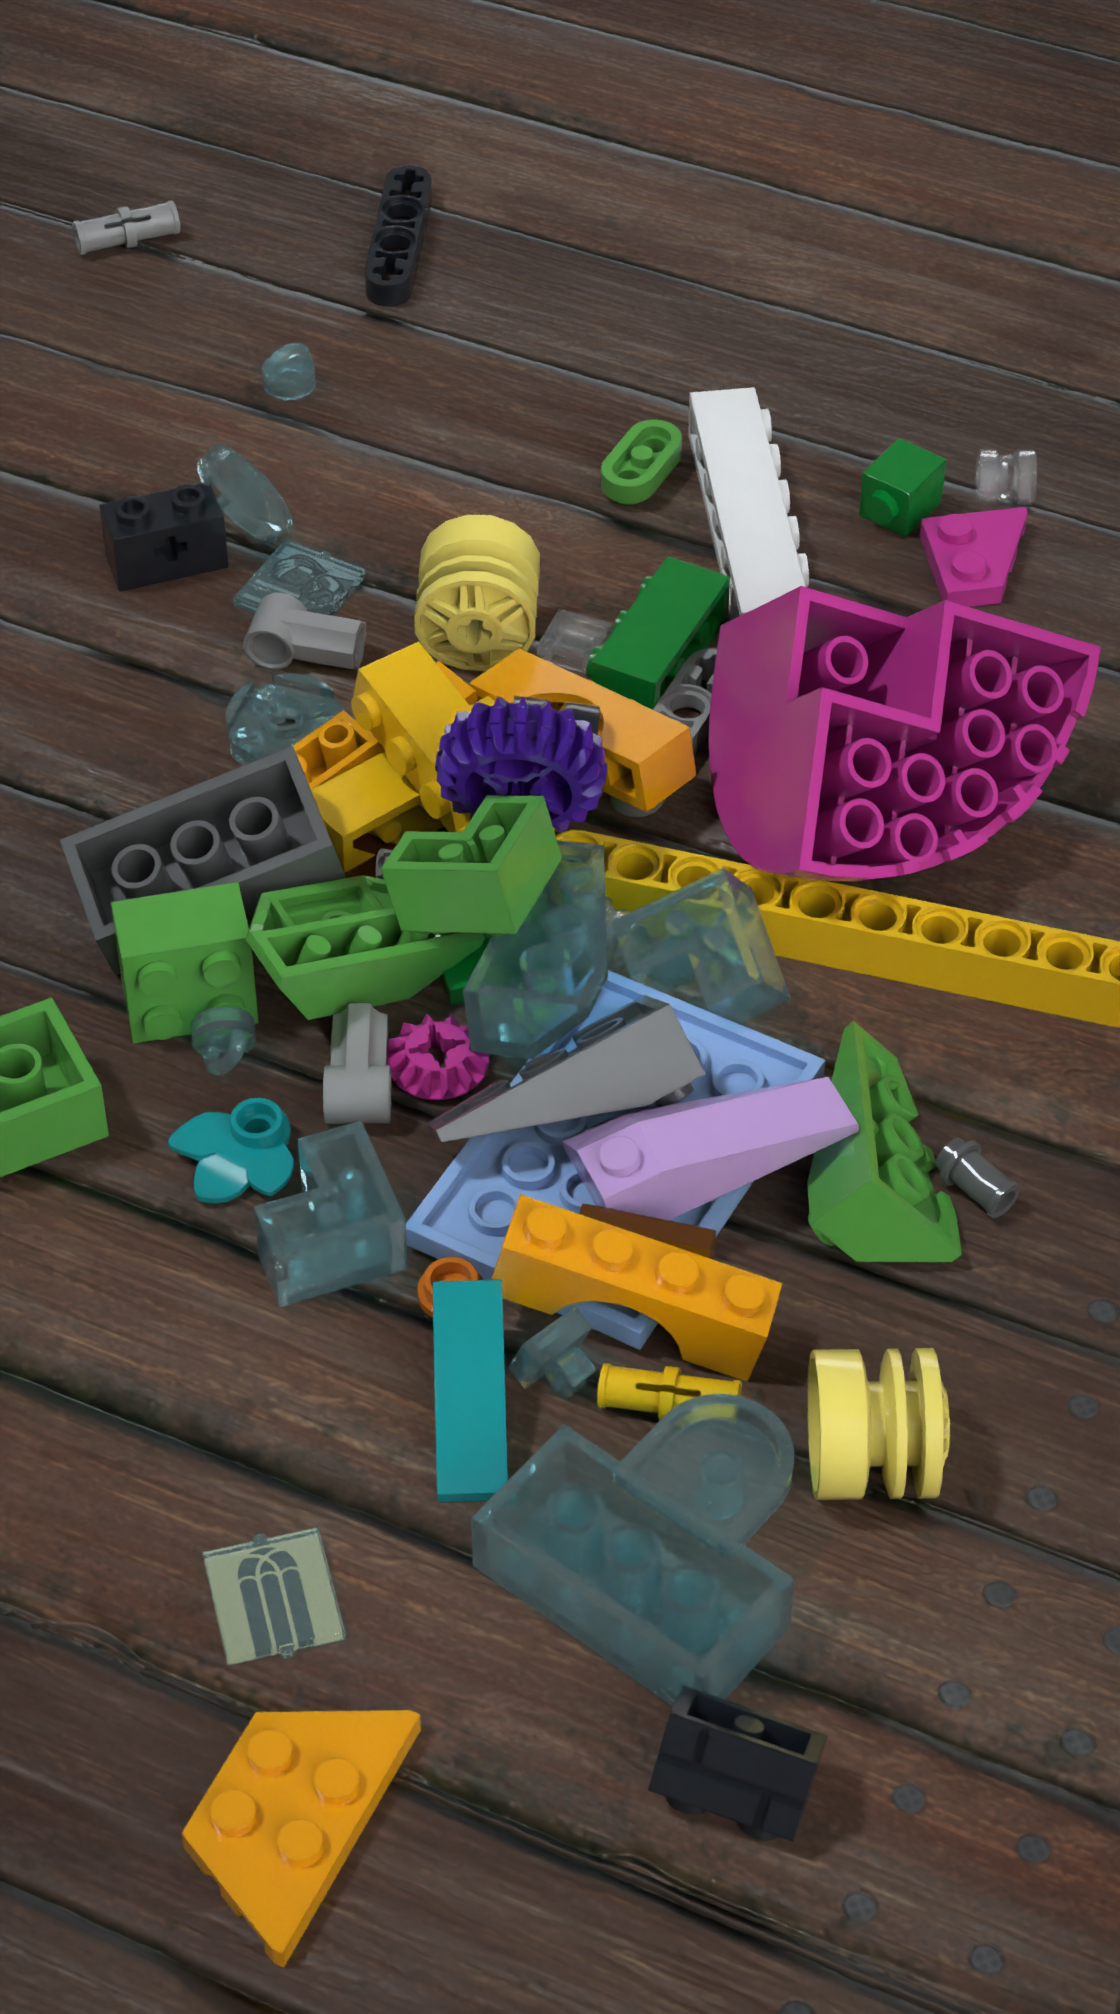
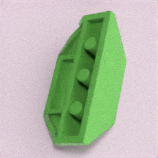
(345, 946)

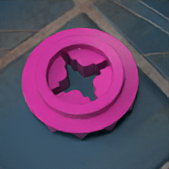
(417, 1071)

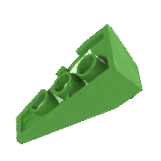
(875, 1185)

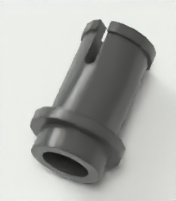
(976, 1176)

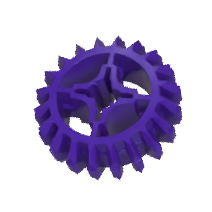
(522, 753)

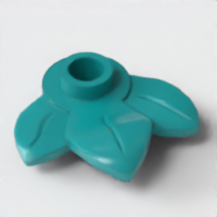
(237, 1150)

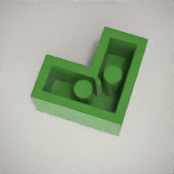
(476, 876)

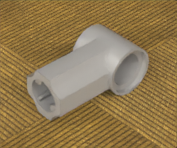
(287, 631)
(358, 1076)

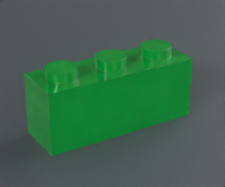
(668, 622)

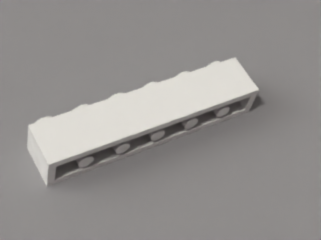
(745, 498)

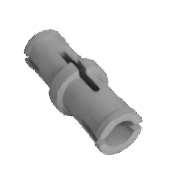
(126, 227)

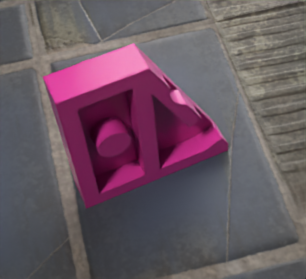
(973, 553)

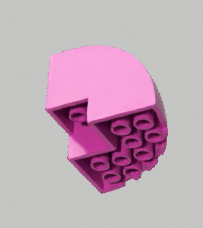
(882, 736)

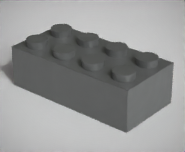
(237, 827)

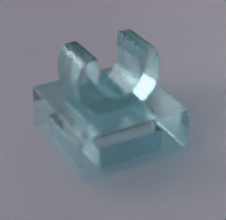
(557, 1355)

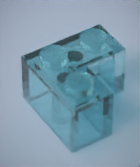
(707, 935)
(339, 1228)

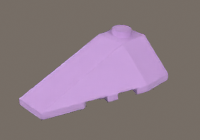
(700, 1149)

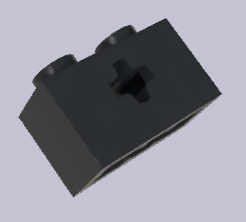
(164, 536)

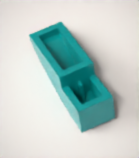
(469, 1390)

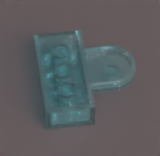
(652, 1547)

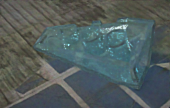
(551, 971)

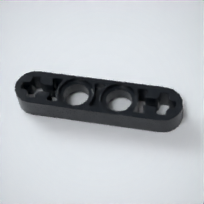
(398, 234)

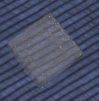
(572, 639)

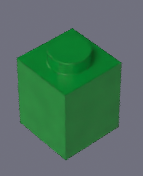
(902, 487)

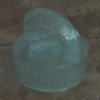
(289, 372)
(222, 1033)

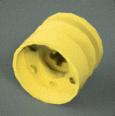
(477, 591)
(876, 1424)

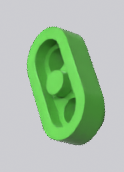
(641, 461)

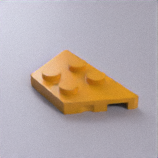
(292, 1812)

